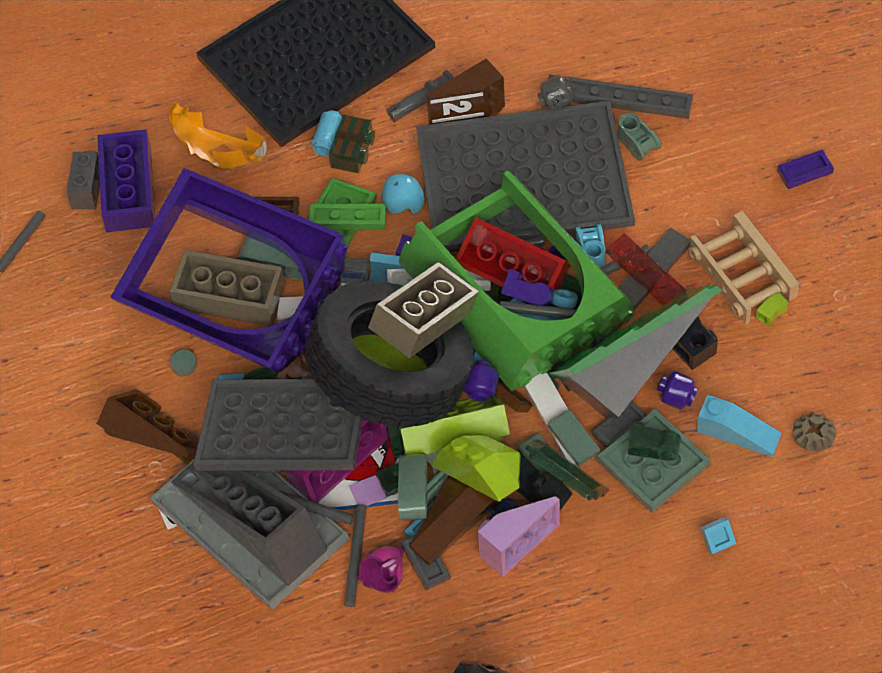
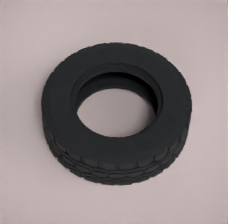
(372, 389)

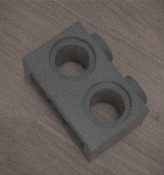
(84, 180)

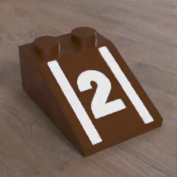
(468, 95)

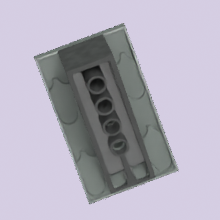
(251, 527)

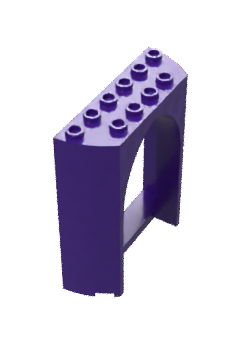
(312, 248)

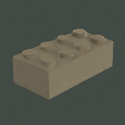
(228, 287)
(423, 309)

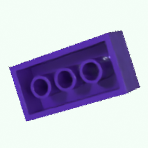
(126, 180)

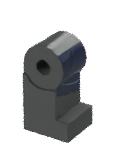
(355, 271)

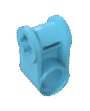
(592, 243)

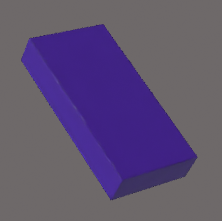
(805, 169)

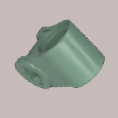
(639, 138)

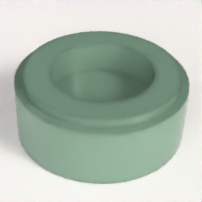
(183, 363)

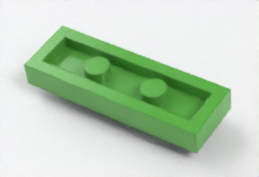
(349, 216)

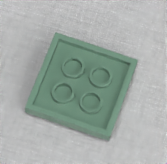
(653, 479)

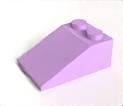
(516, 533)

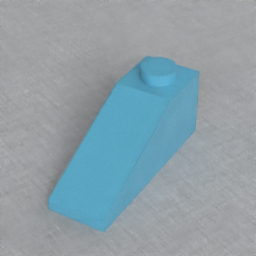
(736, 426)

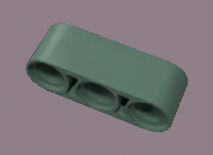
(262, 253)
(412, 487)

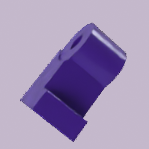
(532, 293)

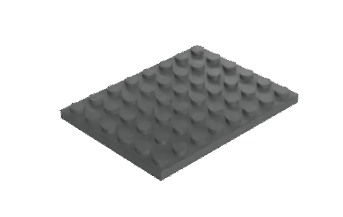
(560, 155)

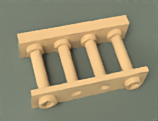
(755, 248)

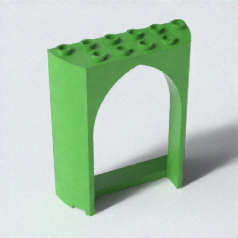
(510, 342)

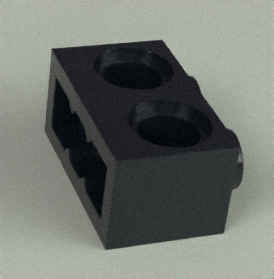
(692, 354)

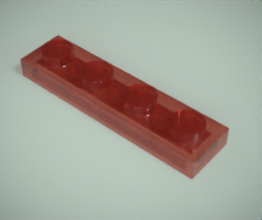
(644, 269)

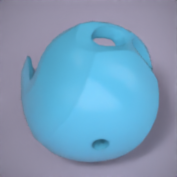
(402, 193)

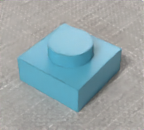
(718, 535)

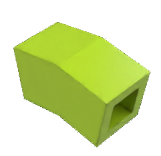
(771, 309)

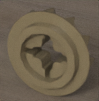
(813, 441)

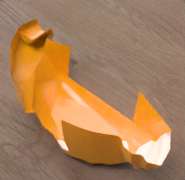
(199, 140)

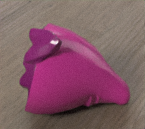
(382, 569)

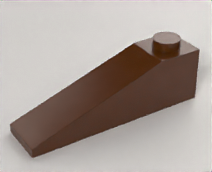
(139, 420)
(449, 518)

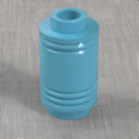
(326, 132)

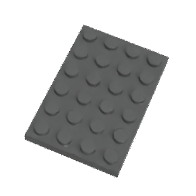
(275, 428)

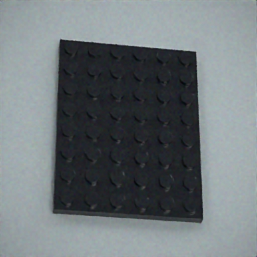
(312, 58)

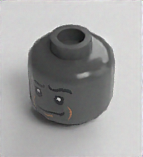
(556, 92)

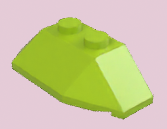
(481, 465)

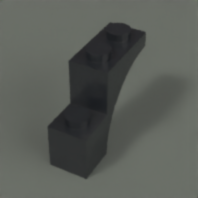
(539, 484)

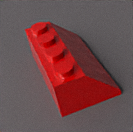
(493, 252)

